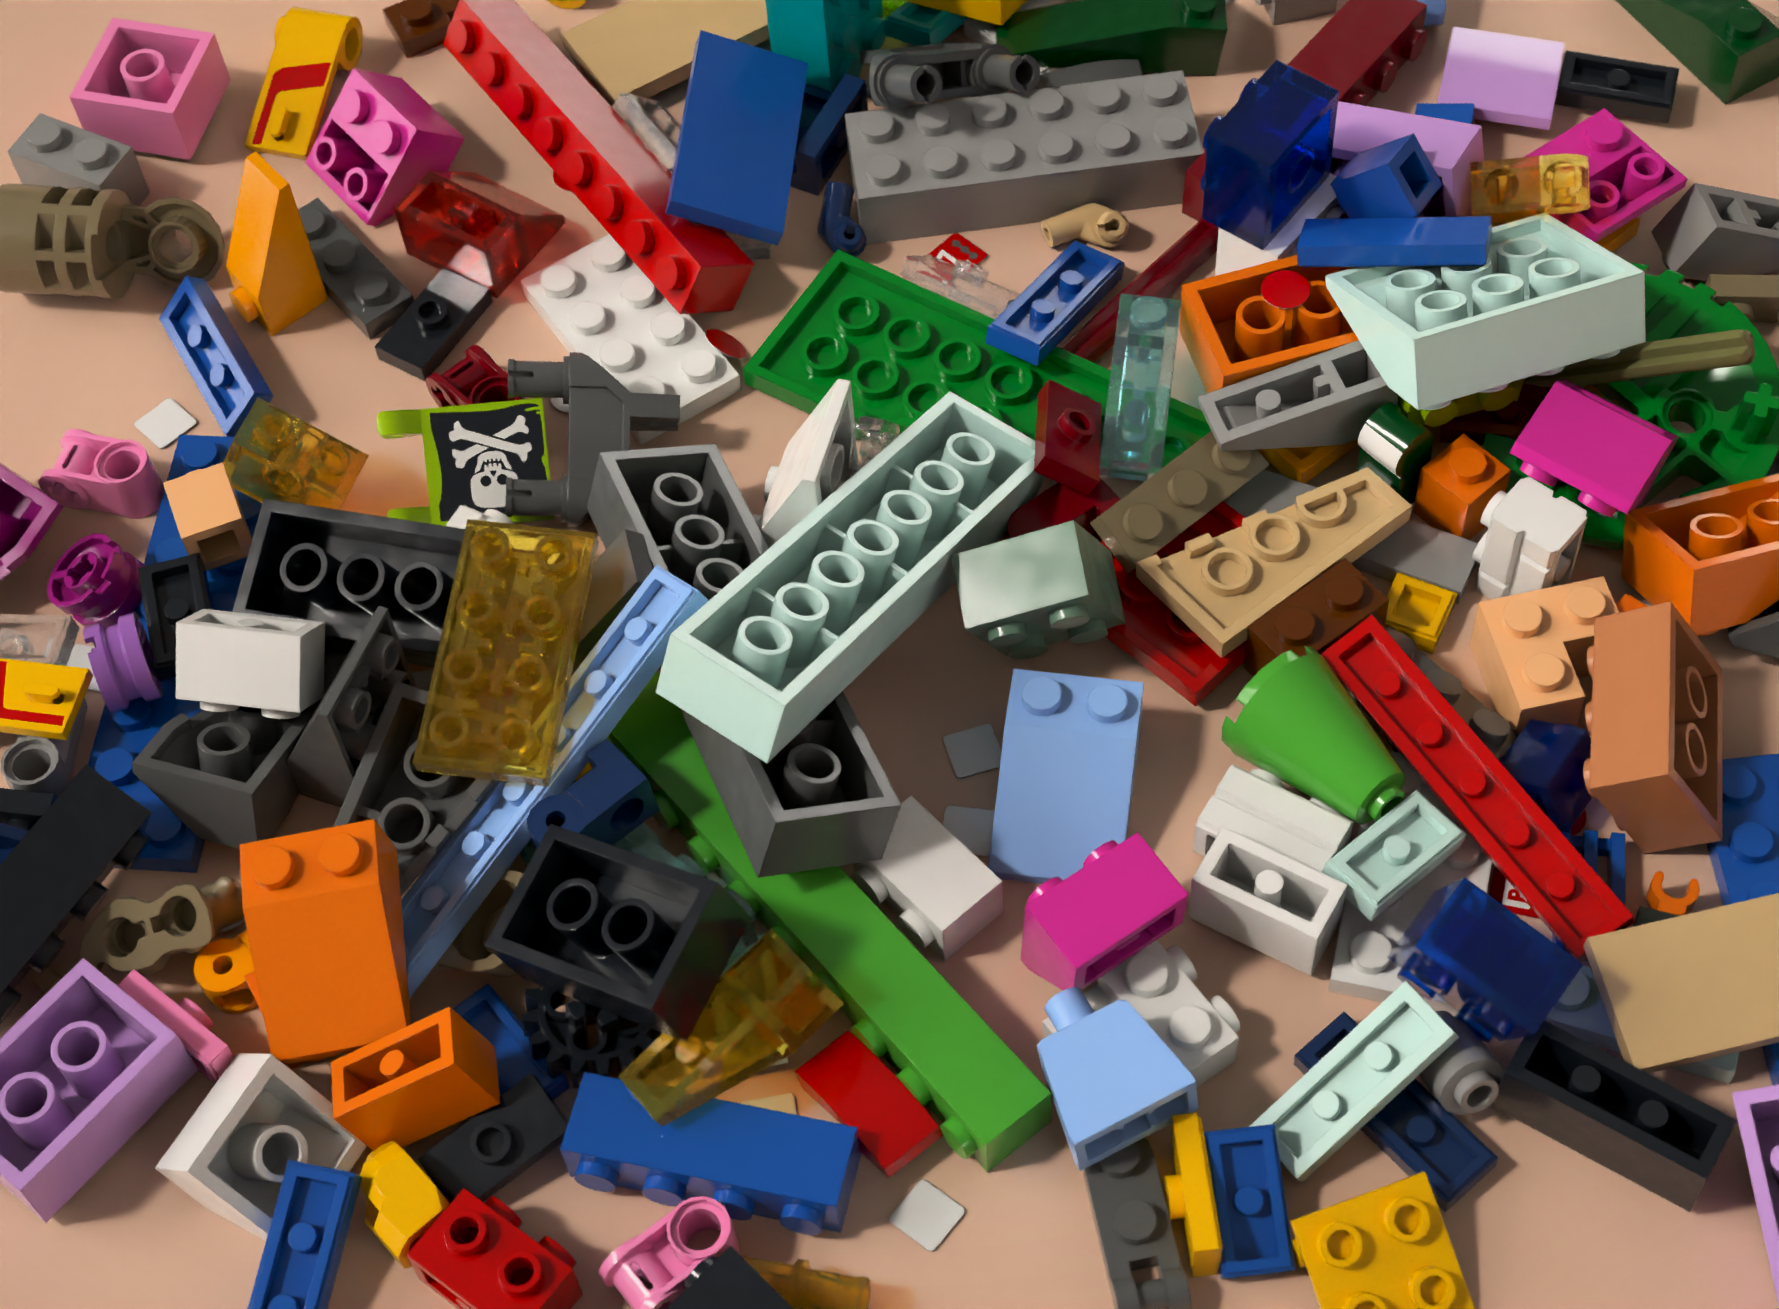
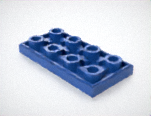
(738, 138)

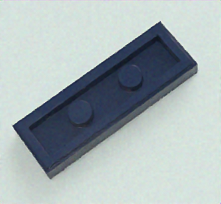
(1415, 1129)

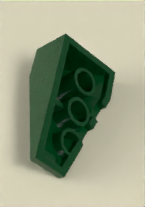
(1156, 32)
(1721, 42)

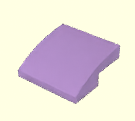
(1503, 75)

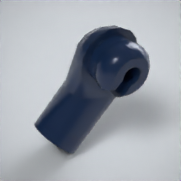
(836, 225)

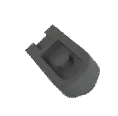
(1136, 1230)

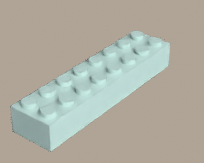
(848, 578)

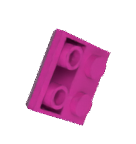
(380, 144)
(1623, 174)
(1593, 448)
(1100, 914)

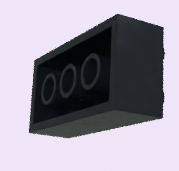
(347, 564)

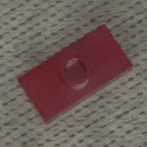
(1068, 437)

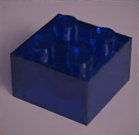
(1268, 153)
(1483, 962)

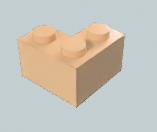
(1536, 649)

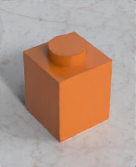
(1458, 487)

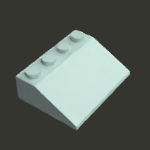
(1474, 329)

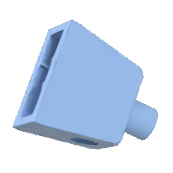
(1110, 1076)

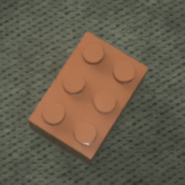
(1655, 729)

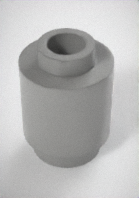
(1465, 1074)

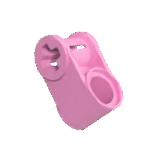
(104, 476)
(663, 1256)

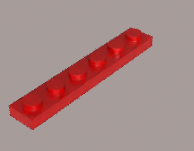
(1476, 788)

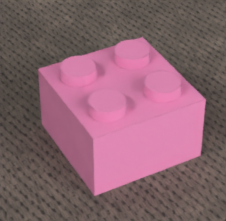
(151, 87)

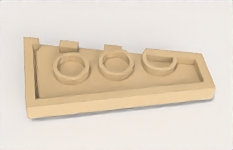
(1243, 574)

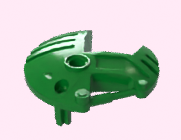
(1727, 407)

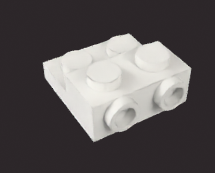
(1164, 995)

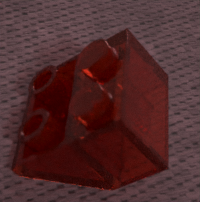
(474, 227)

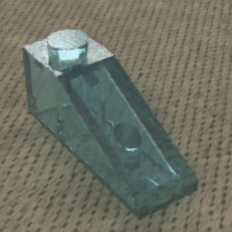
(1139, 387)

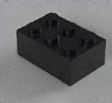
(619, 931)

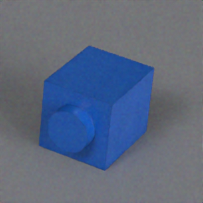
(1387, 181)

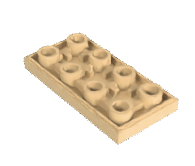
(652, 42)
(1691, 984)

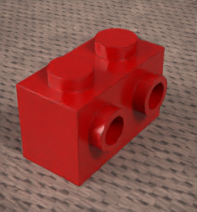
(486, 1262)

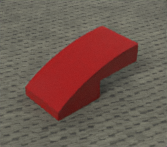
(867, 1095)

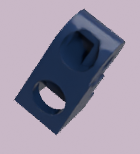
(600, 804)

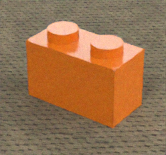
(415, 1081)

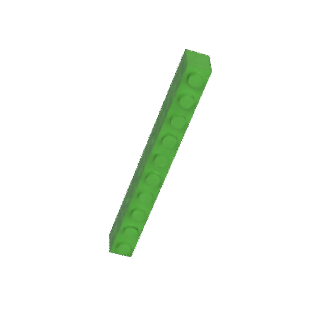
(887, 986)

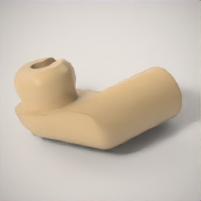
(1089, 223)

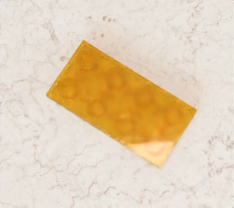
(506, 653)

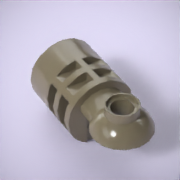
(97, 240)

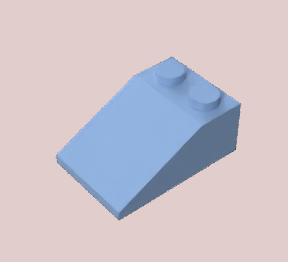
(1063, 772)

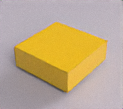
(1419, 610)

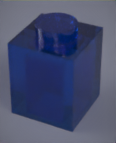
(1549, 767)

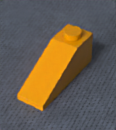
(270, 252)

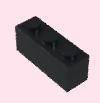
(1614, 1114)

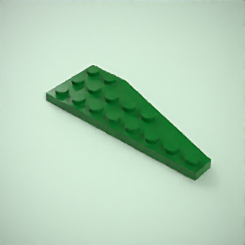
(913, 348)

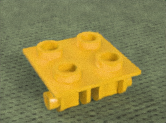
(1382, 1251)

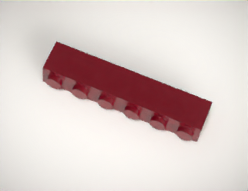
(1352, 53)

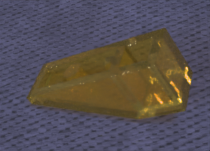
(751, 1021)

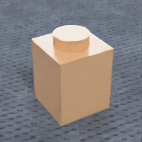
(209, 516)

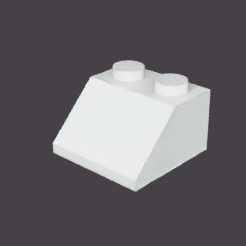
(244, 1135)

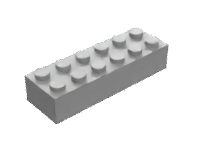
(1021, 156)

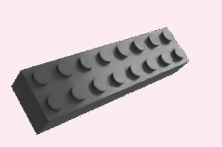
(825, 790)

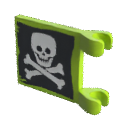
(472, 453)

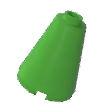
(1315, 738)

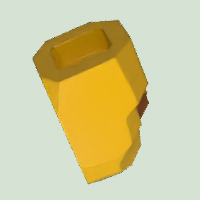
(399, 1200)

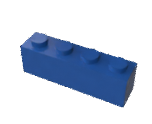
(721, 1150)

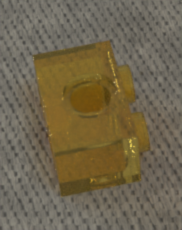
(291, 460)

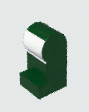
(1395, 449)

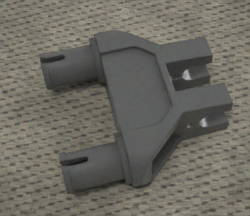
(945, 72)
(599, 421)

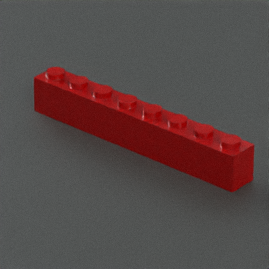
(595, 155)

